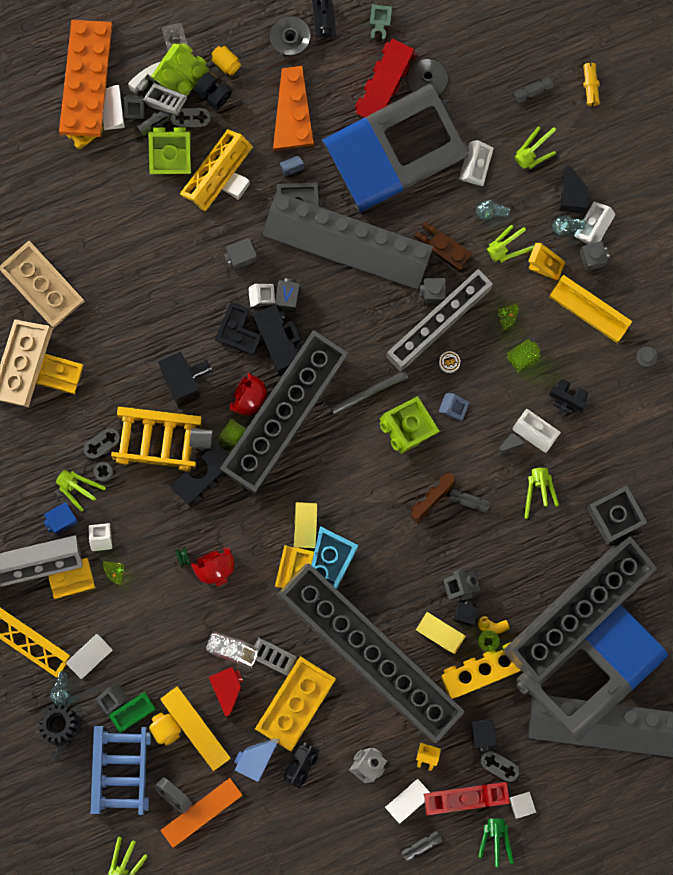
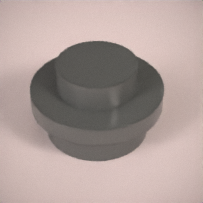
(646, 356)

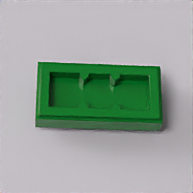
(132, 712)

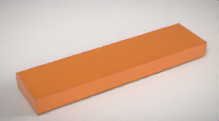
(201, 812)

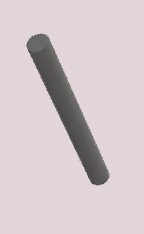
(369, 392)

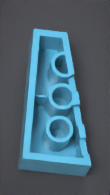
(333, 556)

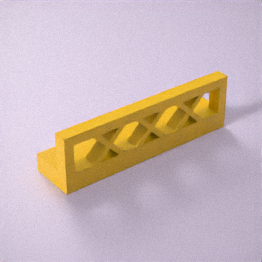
(219, 170)
(590, 309)
(37, 638)

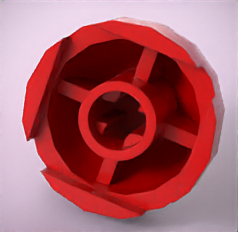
(249, 396)
(214, 567)

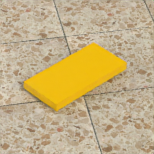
(295, 703)

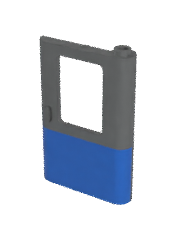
(369, 161)
(622, 652)

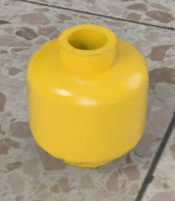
(165, 729)

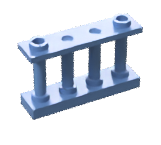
(101, 759)

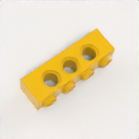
(456, 688)

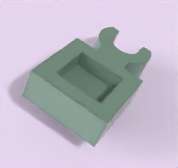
(380, 19)

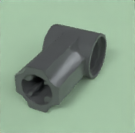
(201, 439)

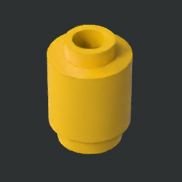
(225, 60)

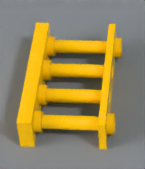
(149, 418)

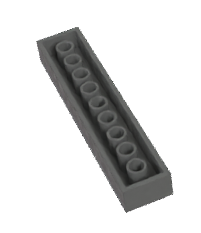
(370, 653)

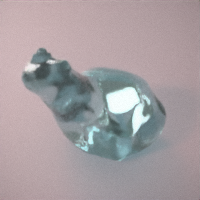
(489, 209)
(564, 225)
(60, 693)

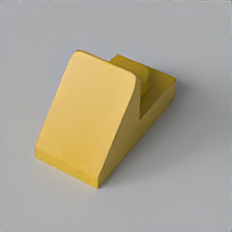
(546, 262)

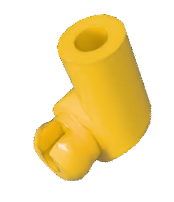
(485, 624)

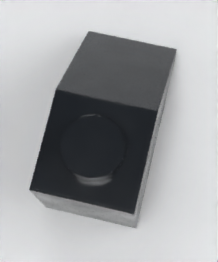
(574, 192)

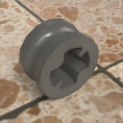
(97, 473)

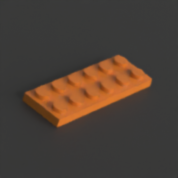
(85, 78)

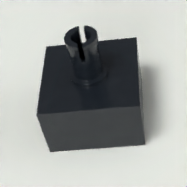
(182, 378)

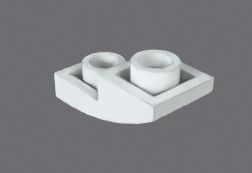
(140, 81)

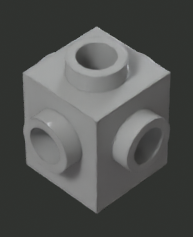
(368, 765)

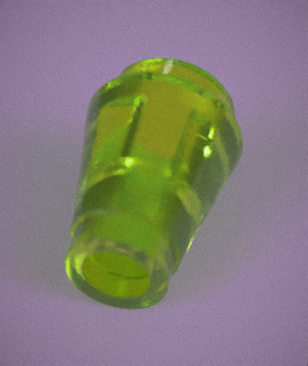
(491, 635)

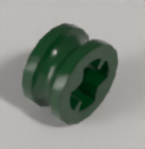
(183, 557)

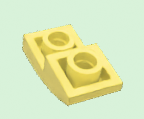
(305, 525)
(440, 632)

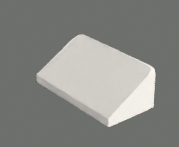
(113, 110)
(477, 163)
(598, 221)
(536, 430)
(89, 656)
(407, 801)

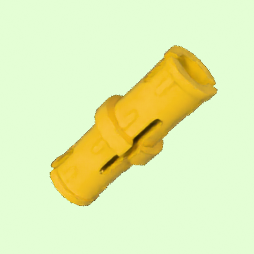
(591, 84)

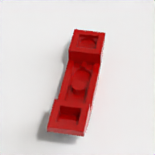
(466, 798)

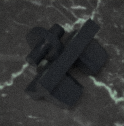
(560, 393)

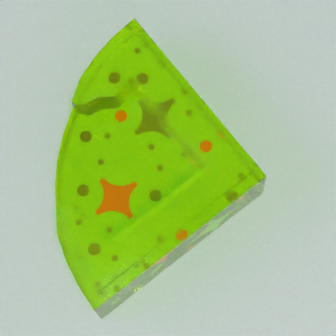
(508, 315)
(114, 571)

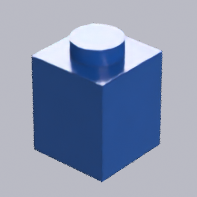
(60, 519)

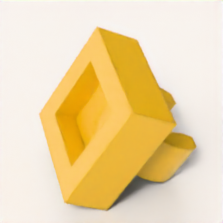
(428, 755)

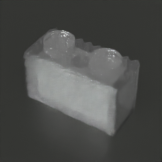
(232, 649)

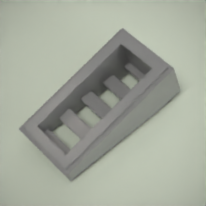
(157, 90)
(289, 665)

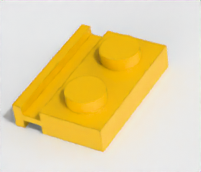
(60, 374)
(291, 562)
(72, 581)

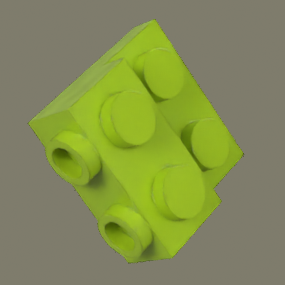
(180, 69)
(170, 151)
(408, 425)

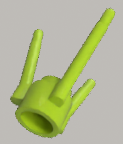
(525, 157)
(498, 249)
(540, 478)
(68, 481)
(120, 870)

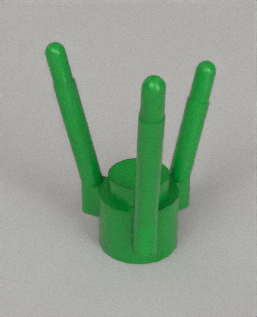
(497, 829)

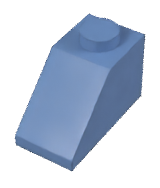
(255, 759)

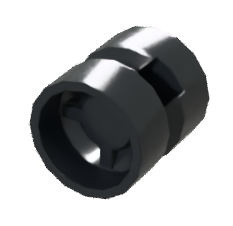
(211, 88)

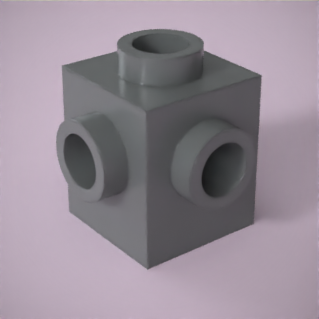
(461, 585)

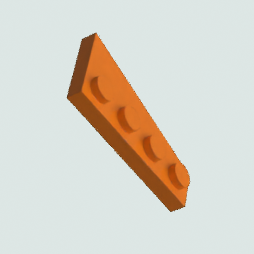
(293, 117)

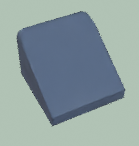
(292, 166)
(454, 406)

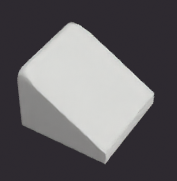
(236, 186)
(262, 295)
(100, 537)
(522, 805)

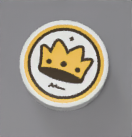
(449, 362)

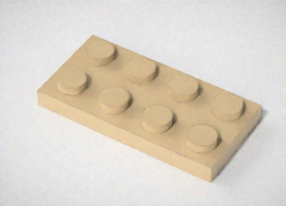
(41, 284)
(22, 361)

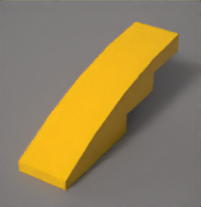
(195, 728)

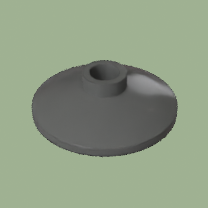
(287, 27)
(427, 66)

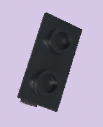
(324, 18)
(307, 757)

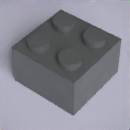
(616, 515)

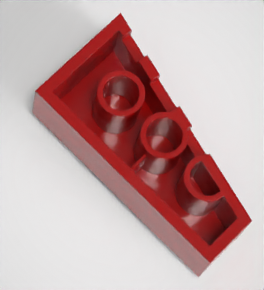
(386, 78)

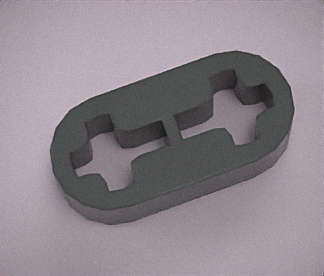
(190, 122)
(99, 439)
(502, 762)
(173, 795)

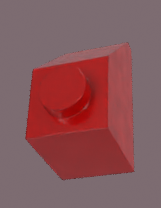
(227, 688)

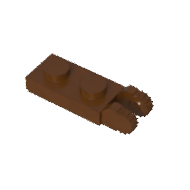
(445, 247)
(433, 496)

